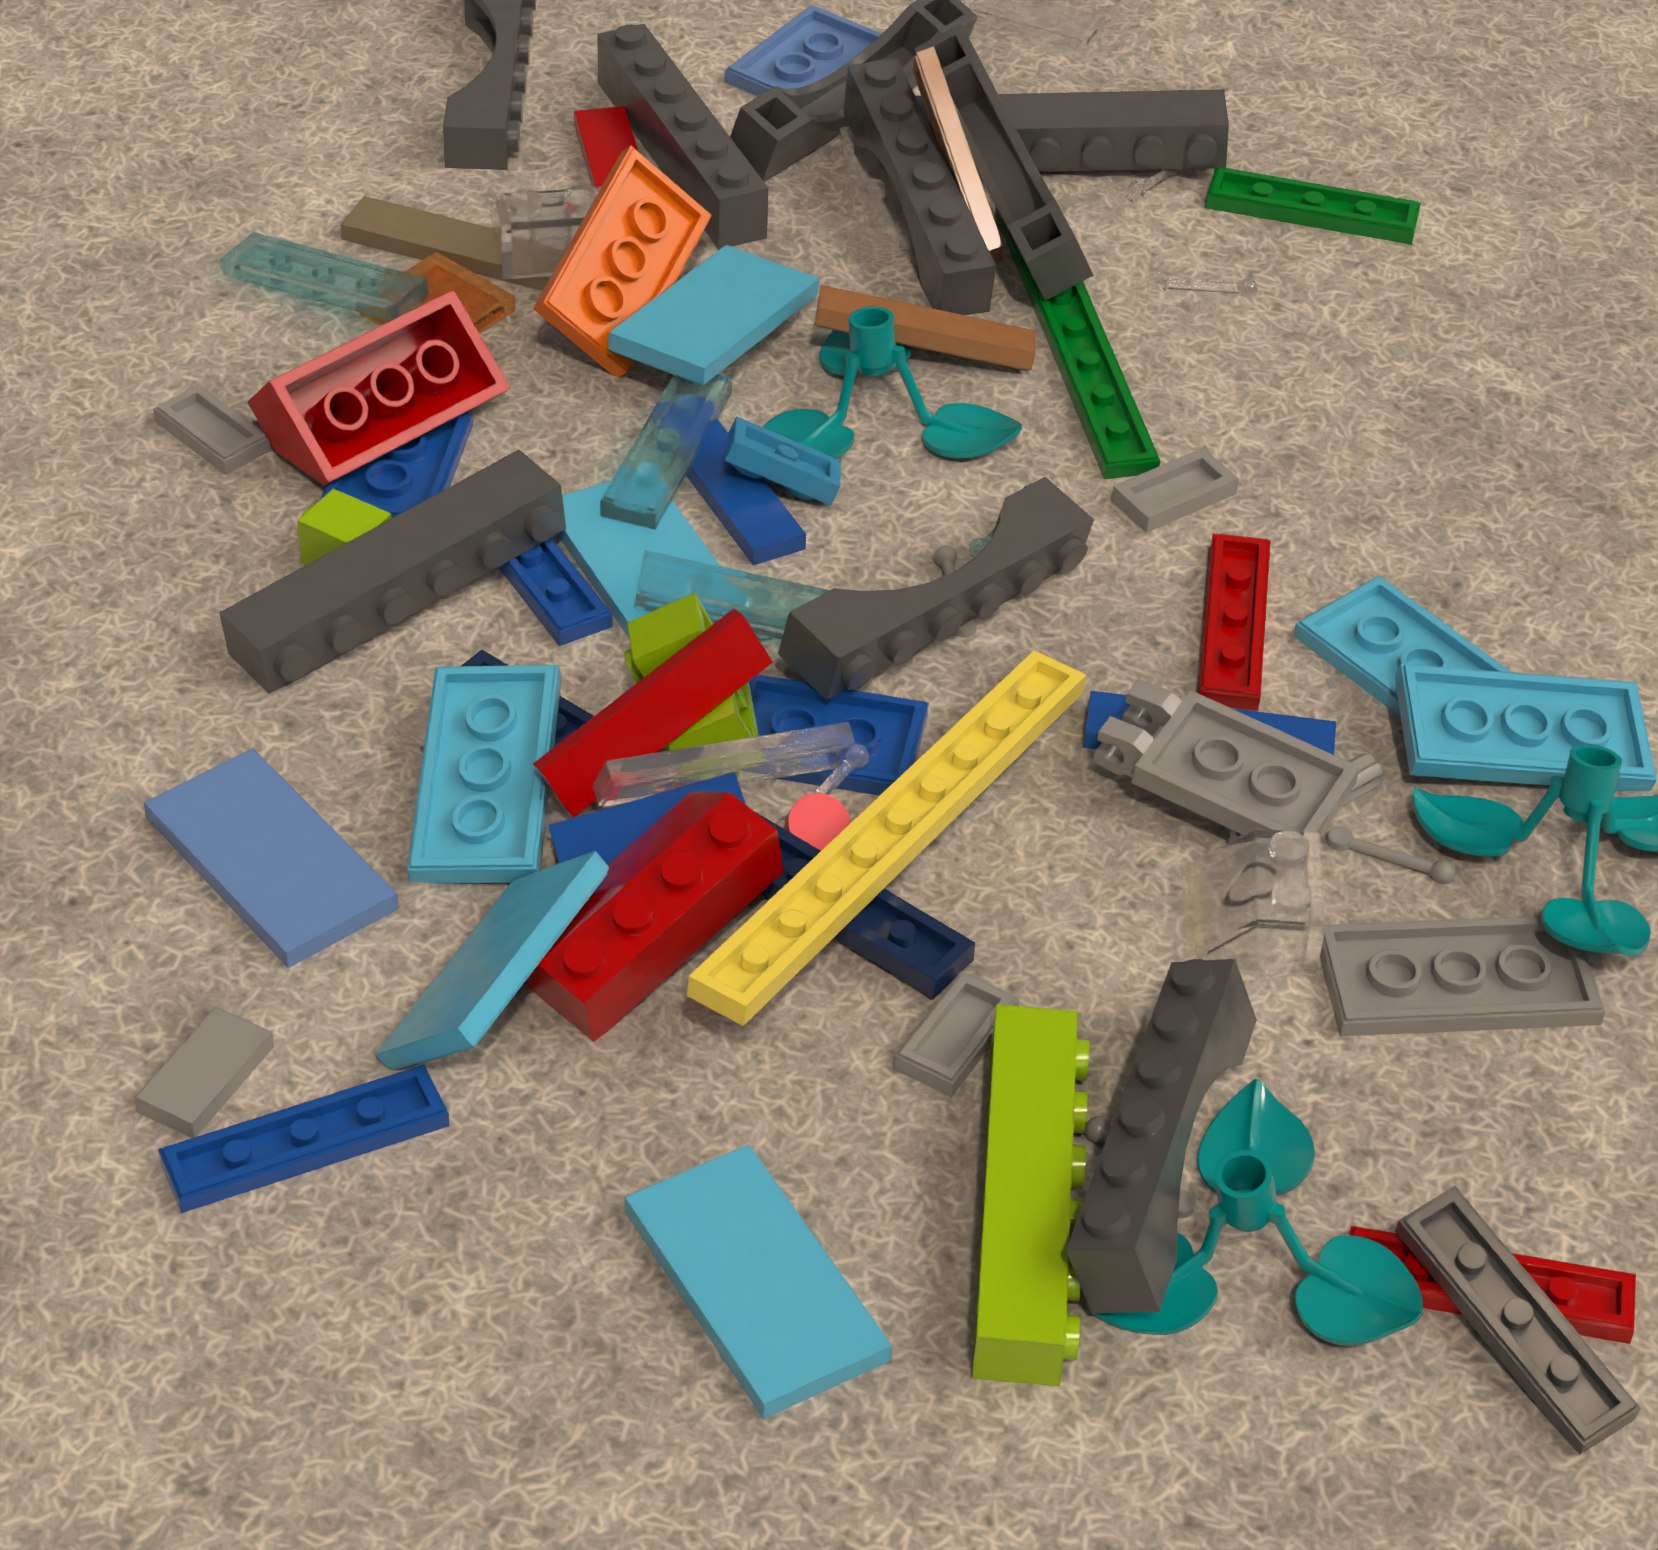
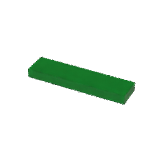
(1313, 205)

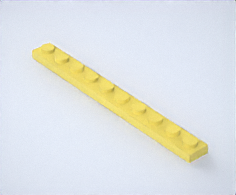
(883, 840)

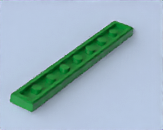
(1090, 375)

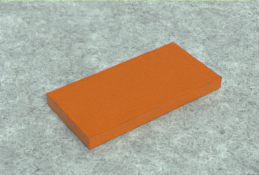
(621, 256)

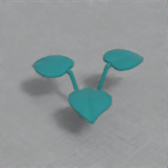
(871, 349)
(1587, 793)
(1249, 1158)

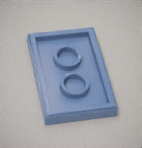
(800, 52)

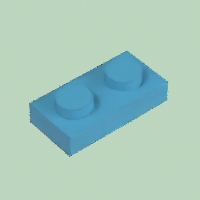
(770, 455)

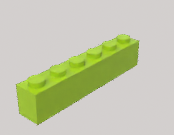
(1027, 1197)

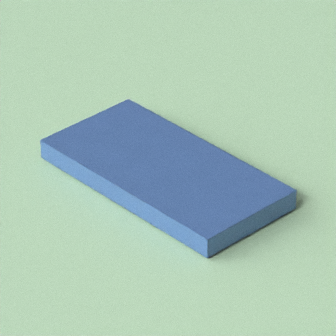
(271, 857)

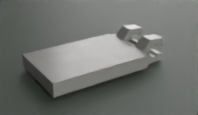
(1223, 763)

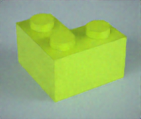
(663, 634)

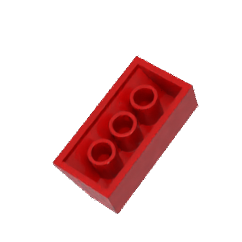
(379, 390)
(657, 908)

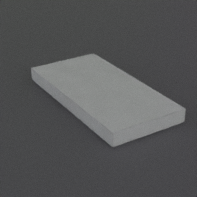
(1455, 977)

